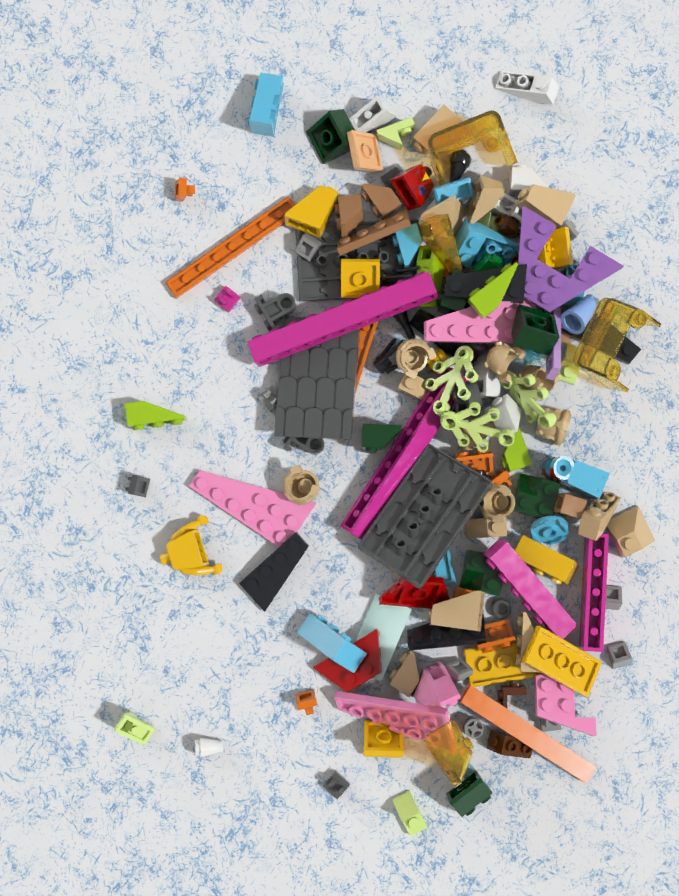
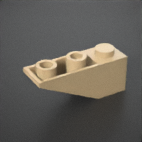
(598, 515)
(522, 641)

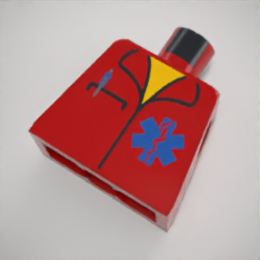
(413, 185)

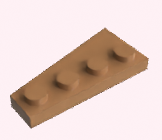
(377, 231)

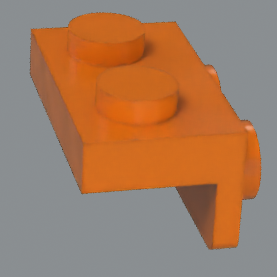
(477, 461)
(497, 635)

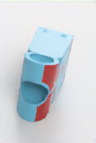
(576, 476)

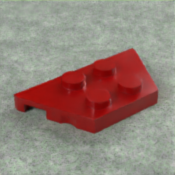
(408, 595)
(368, 669)

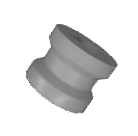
(475, 730)

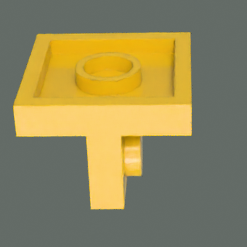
(557, 250)
(359, 277)
(381, 741)

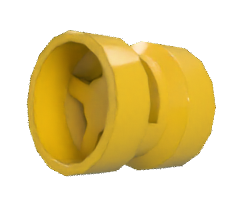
(440, 356)

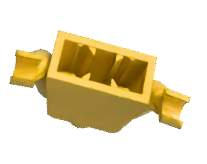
(188, 552)

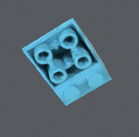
(477, 239)

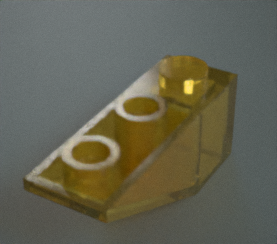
(440, 239)

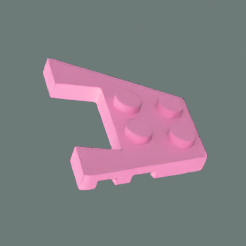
(557, 705)

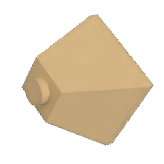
(485, 198)
(451, 207)
(629, 532)

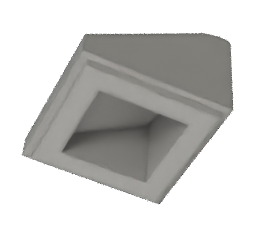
(307, 246)
(613, 597)
(619, 655)

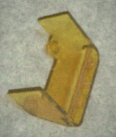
(484, 127)
(604, 338)
(450, 751)

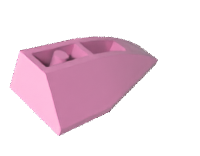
(436, 687)

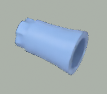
(580, 314)

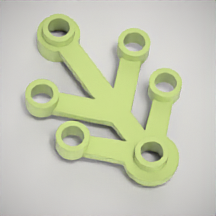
(452, 377)
(545, 419)
(475, 427)

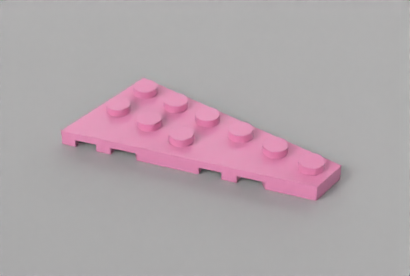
(467, 326)
(256, 507)
(403, 717)

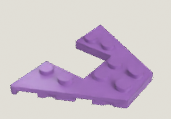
(544, 284)

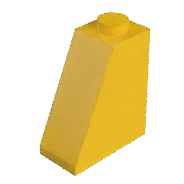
(313, 211)

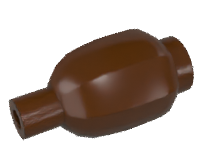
(507, 225)

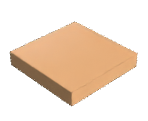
(365, 151)

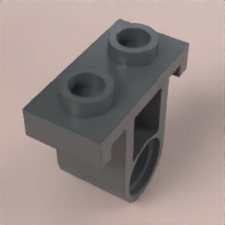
(273, 310)
(461, 405)
(304, 443)

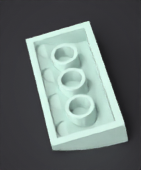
(390, 623)

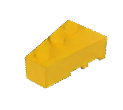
(546, 561)

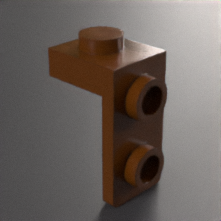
(514, 688)
(507, 745)

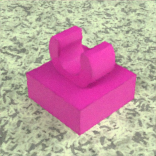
(227, 299)

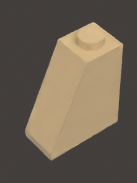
(440, 120)
(546, 202)
(460, 612)

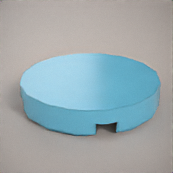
(549, 529)

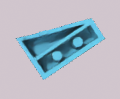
(266, 104)
(331, 643)

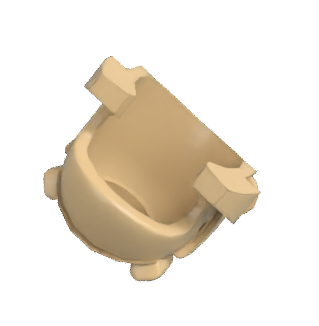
(413, 355)
(499, 359)
(540, 377)
(558, 431)
(300, 486)
(498, 503)

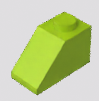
(516, 455)

